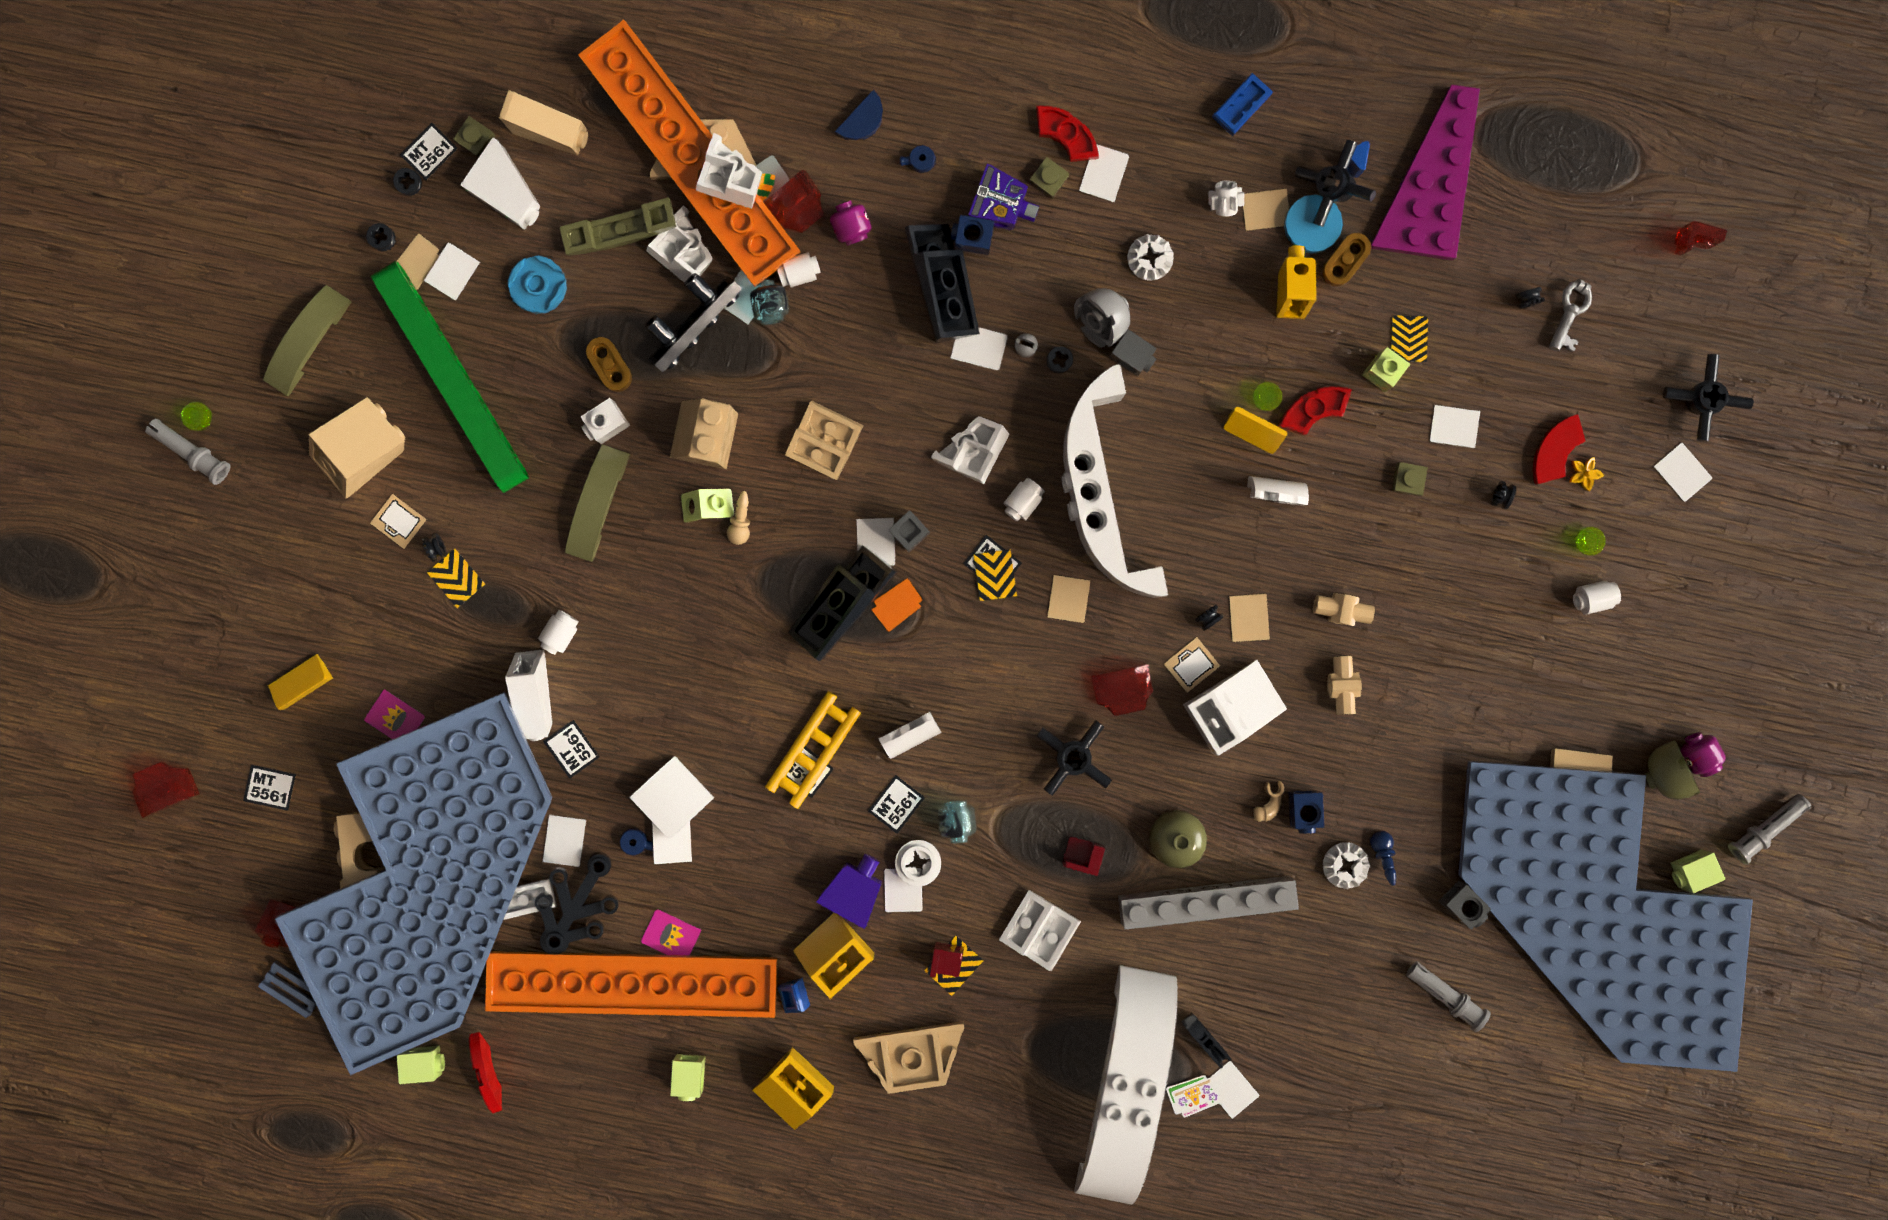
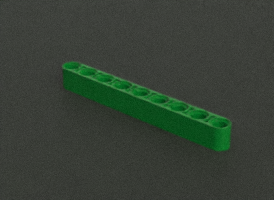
(450, 376)

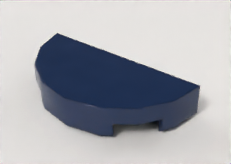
(863, 120)

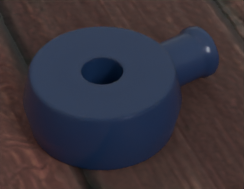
(915, 155)
(641, 842)

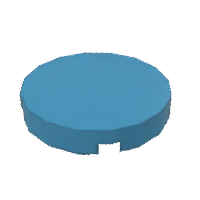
(1302, 231)
(537, 284)

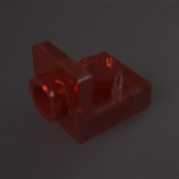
(1700, 235)
(268, 928)

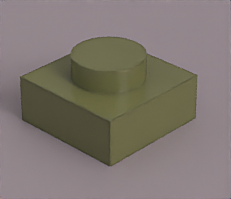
(473, 136)
(1049, 177)
(1409, 479)

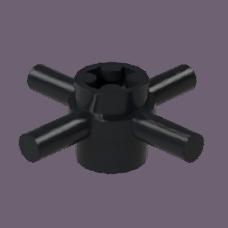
(1326, 180)
(1718, 398)
(1064, 749)

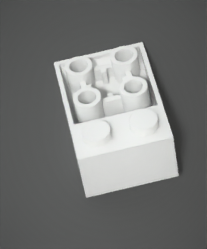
(1235, 708)

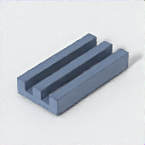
(284, 997)

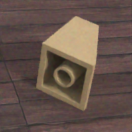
(704, 433)
(355, 446)

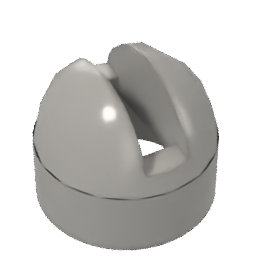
(1025, 351)

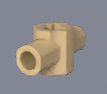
(1343, 609)
(1344, 685)

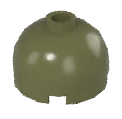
(1670, 773)
(1178, 839)

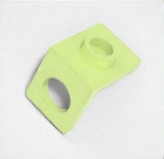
(708, 504)

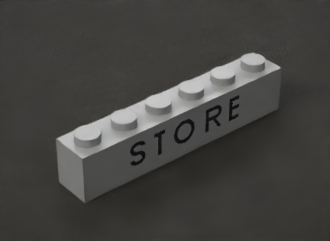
(1208, 902)

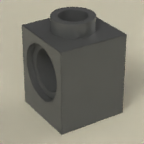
(1134, 353)
(909, 531)
(1456, 897)

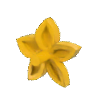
(1585, 473)

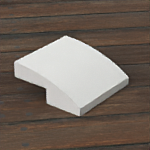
(672, 797)
(1040, 930)

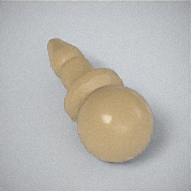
(738, 531)

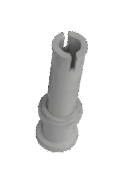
(197, 458)
(1760, 837)
(1458, 1004)

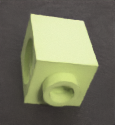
(1386, 369)
(1697, 871)
(420, 1064)
(687, 1076)

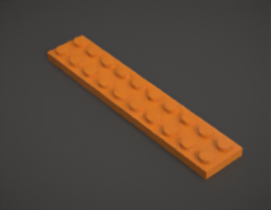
(681, 145)
(631, 984)

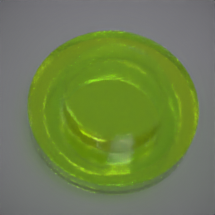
(1267, 396)
(196, 416)
(1590, 541)

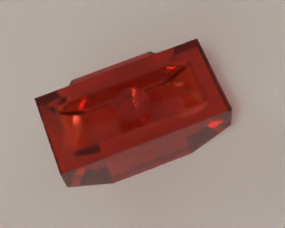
(796, 203)
(1123, 689)
(162, 787)

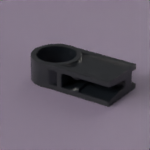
(1205, 1039)

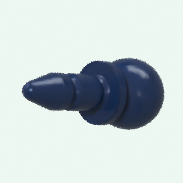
(1382, 843)

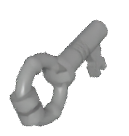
(1570, 311)

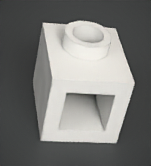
(604, 421)

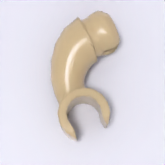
(1269, 810)

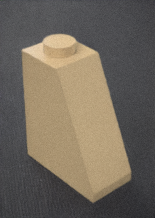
(543, 124)

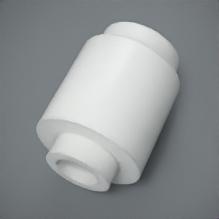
(799, 270)
(1023, 500)
(1597, 597)
(558, 632)

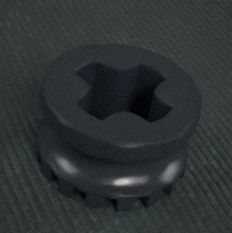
(413, 188)
(377, 229)
(1530, 297)
(1062, 351)
(1504, 495)
(435, 547)
(1210, 618)

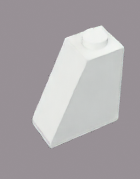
(501, 186)
(530, 693)

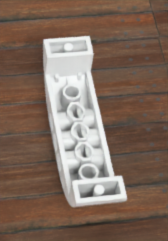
(1083, 443)
(1131, 1086)

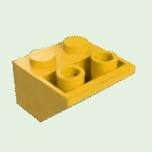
(833, 954)
(794, 1089)

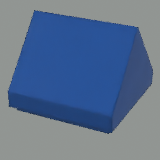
(1359, 159)
(794, 996)

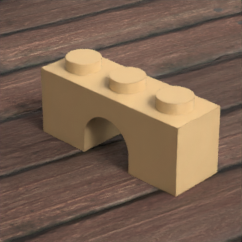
(352, 838)

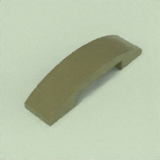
(619, 229)
(303, 338)
(595, 502)

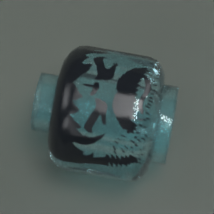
(769, 303)
(957, 821)

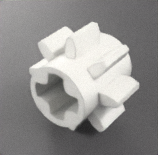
(1226, 198)

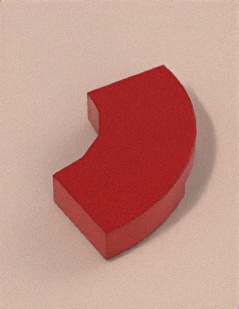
(1068, 131)
(1315, 406)
(1555, 448)
(482, 1063)

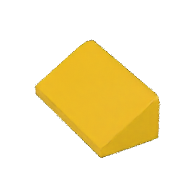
(1254, 430)
(299, 682)

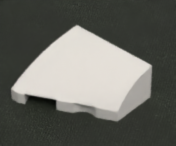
(728, 175)
(681, 248)
(974, 449)
(1278, 490)
(910, 735)

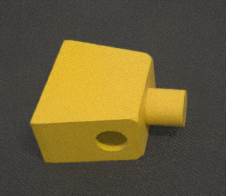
(1296, 284)

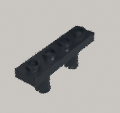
(704, 316)

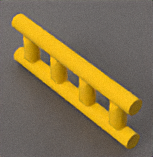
(814, 767)

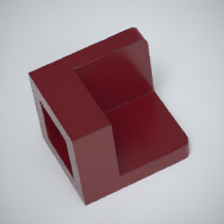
(1083, 856)
(946, 959)

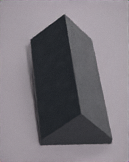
(942, 281)
(841, 602)

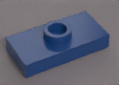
(1242, 104)

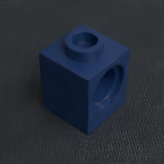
(978, 246)
(1297, 800)

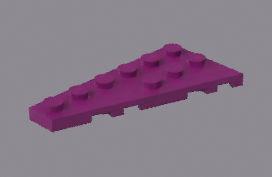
(1432, 194)

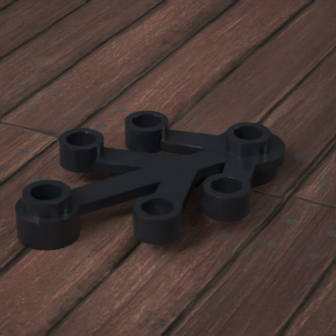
(574, 908)

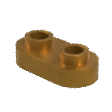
(1345, 260)
(609, 365)

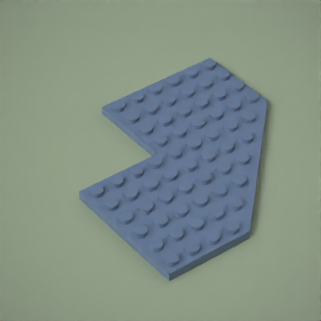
(454, 830)
(1560, 872)

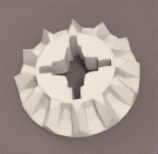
(1143, 268)
(1333, 862)
(910, 874)

